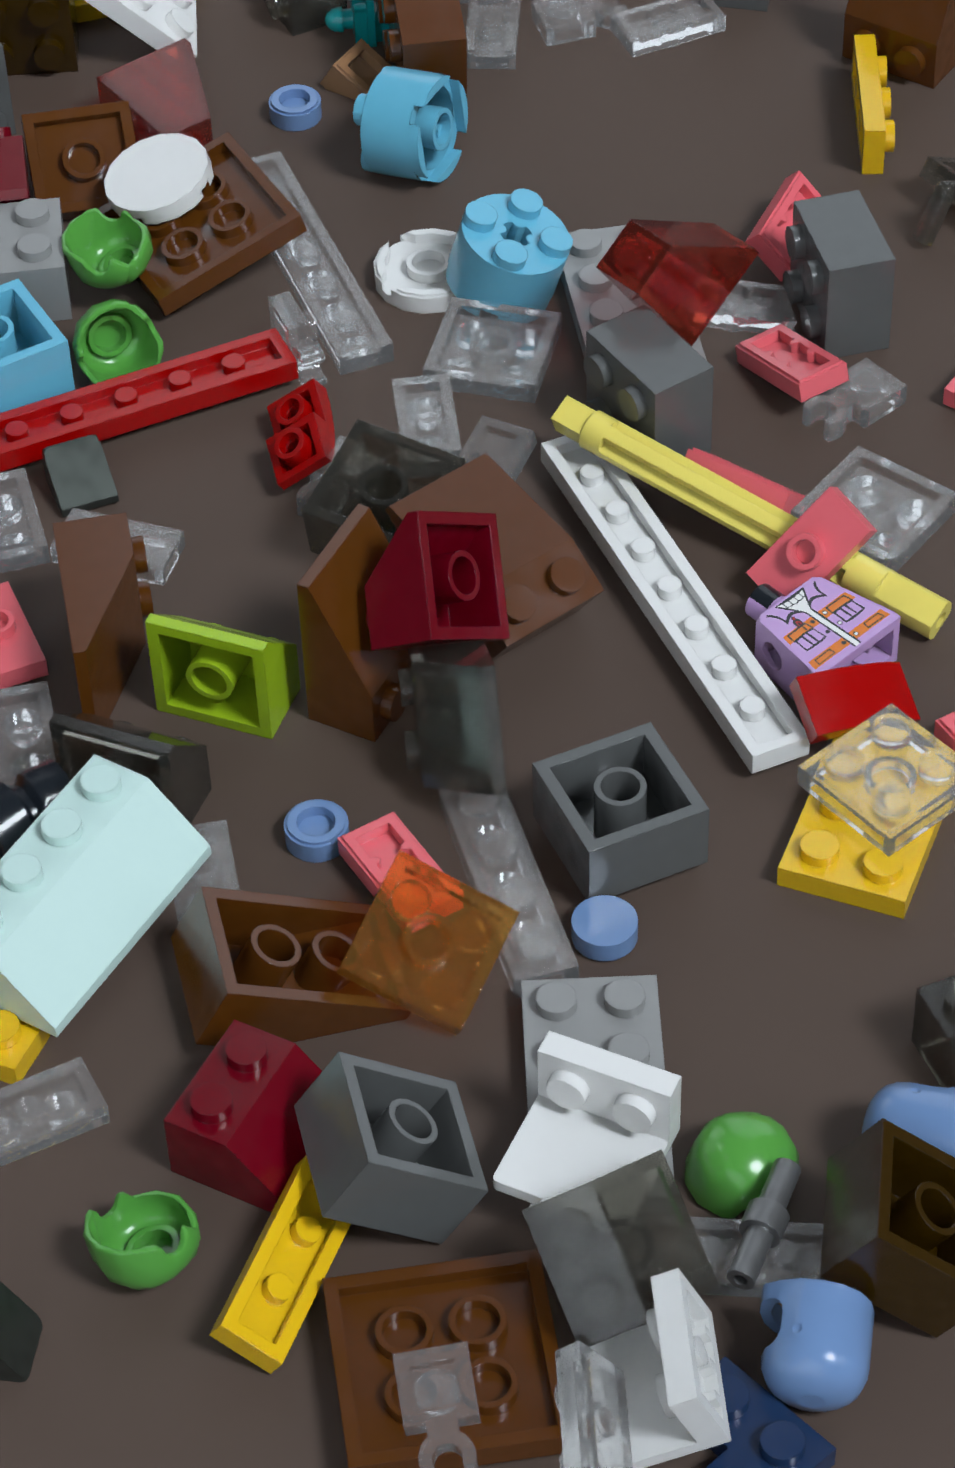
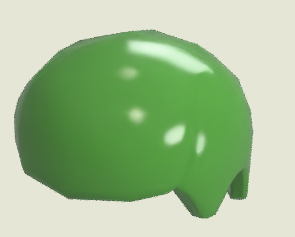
(107, 250)
(115, 340)
(734, 1160)
(143, 1238)

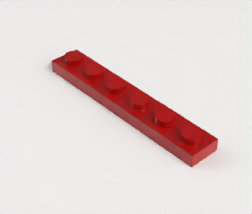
(147, 396)

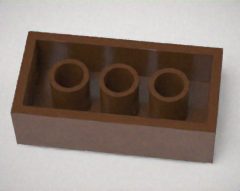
(425, 36)

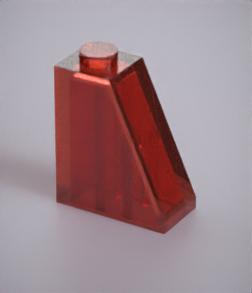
(161, 93)
(677, 270)

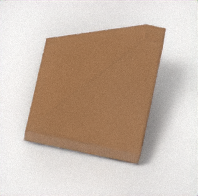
(354, 71)

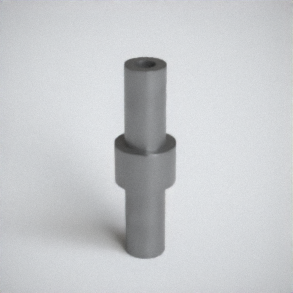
(764, 1223)

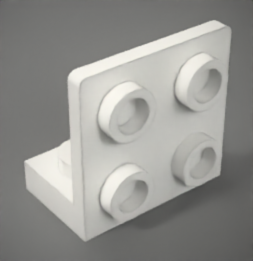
(587, 1118)
(671, 1375)

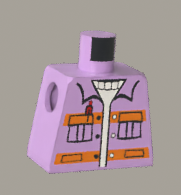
(819, 630)

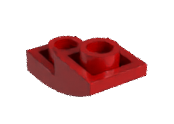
(302, 433)
(846, 696)

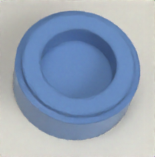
(295, 107)
(313, 830)
(604, 928)

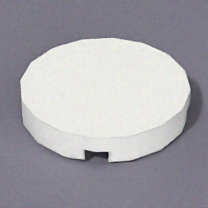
(159, 178)
(414, 271)

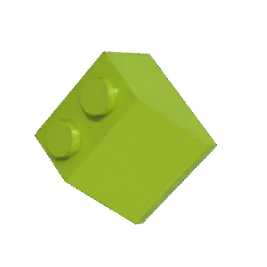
(221, 674)

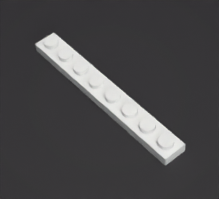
(678, 607)

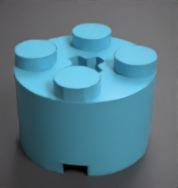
(411, 124)
(508, 251)

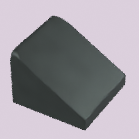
(79, 474)
(18, 1336)

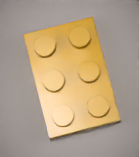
(842, 865)

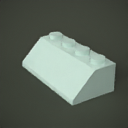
(87, 889)

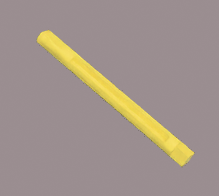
(739, 509)

